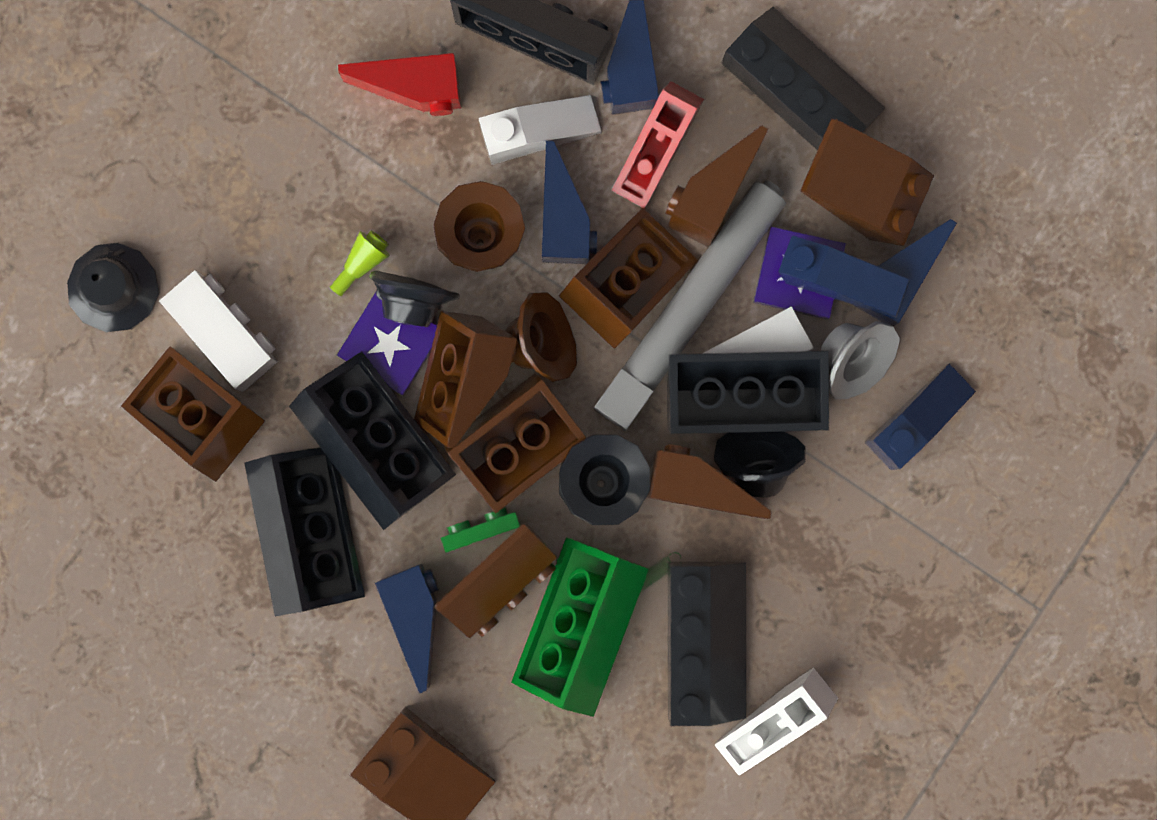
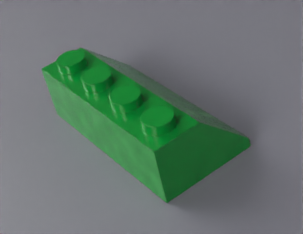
(579, 627)

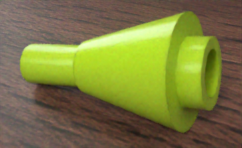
(365, 255)

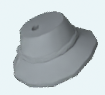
(859, 357)

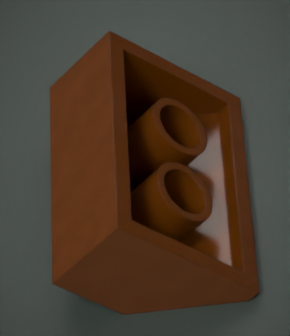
(515, 443)
(498, 582)

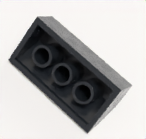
(540, 32)
(798, 78)
(748, 392)
(371, 439)
(303, 531)
(706, 643)

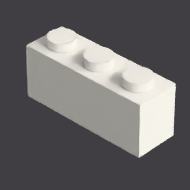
(220, 330)

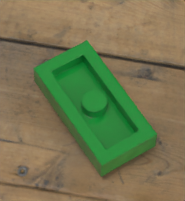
(463, 534)

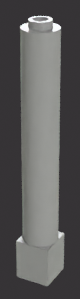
(691, 303)

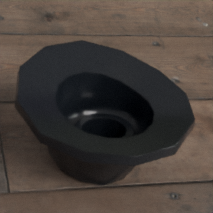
(121, 294)
(409, 299)
(759, 460)
(619, 467)

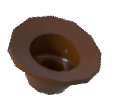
(477, 215)
(544, 338)

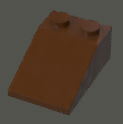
(867, 184)
(709, 193)
(627, 278)
(462, 374)
(192, 414)
(693, 482)
(421, 772)

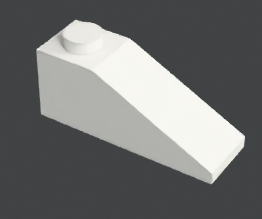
(528, 127)
(777, 334)
(778, 721)

